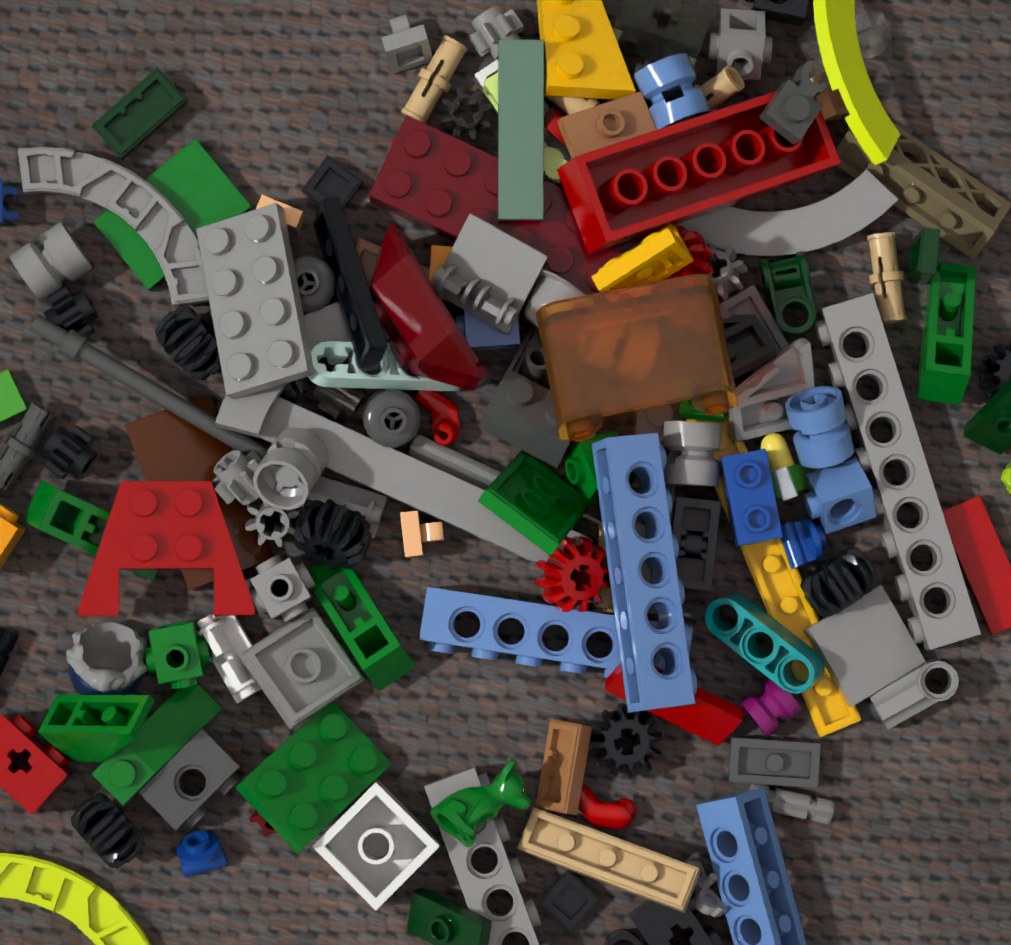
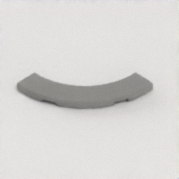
(129, 198)
(798, 228)
(250, 411)

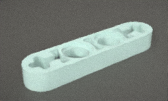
(390, 376)

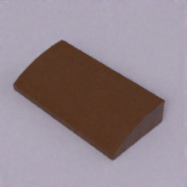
(179, 451)

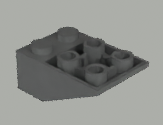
(523, 405)

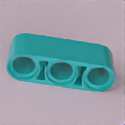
(785, 644)

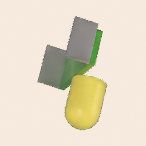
(785, 474)

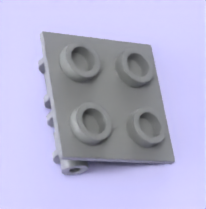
(489, 273)

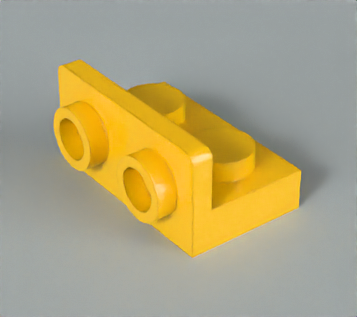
(647, 262)

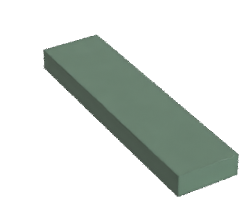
(520, 129)

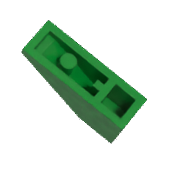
(947, 335)
(70, 520)
(361, 625)
(94, 725)
(157, 742)

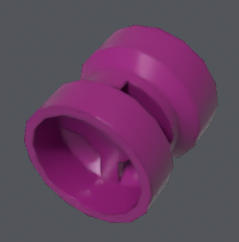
(771, 706)

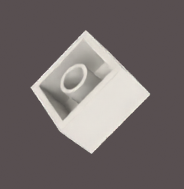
(377, 845)

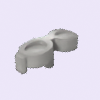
(705, 899)

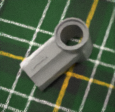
(909, 693)

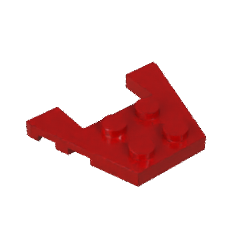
(166, 529)

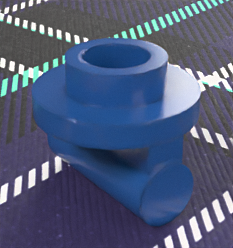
(802, 542)
(201, 853)

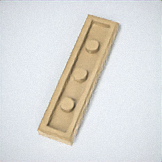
(609, 859)

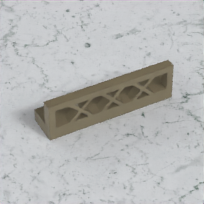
(925, 196)

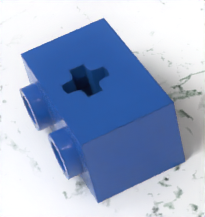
(750, 498)

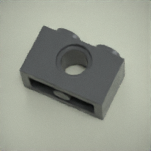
(166, 789)

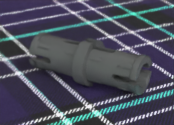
(23, 444)

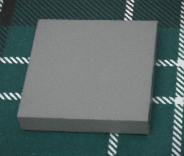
(865, 646)
(301, 668)

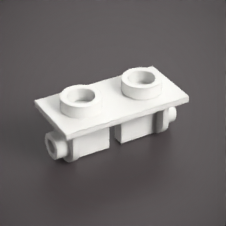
(227, 643)

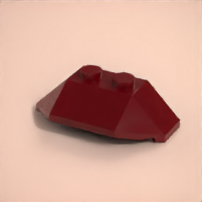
(418, 320)

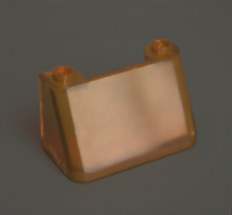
(635, 352)

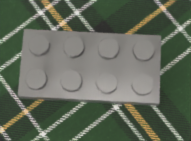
(255, 301)

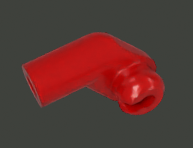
(444, 416)
(606, 814)

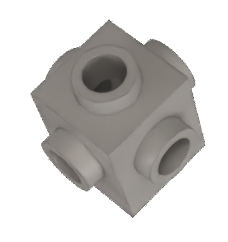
(741, 42)
(299, 584)

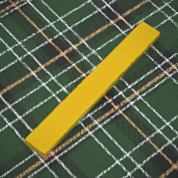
(786, 603)

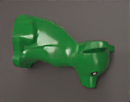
(473, 806)

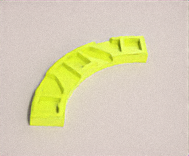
(847, 72)
(70, 895)

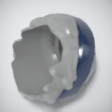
(107, 659)

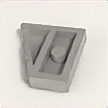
(764, 393)

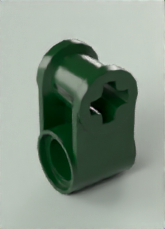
(788, 286)

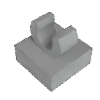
(406, 45)

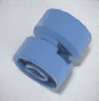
(666, 79)
(821, 428)

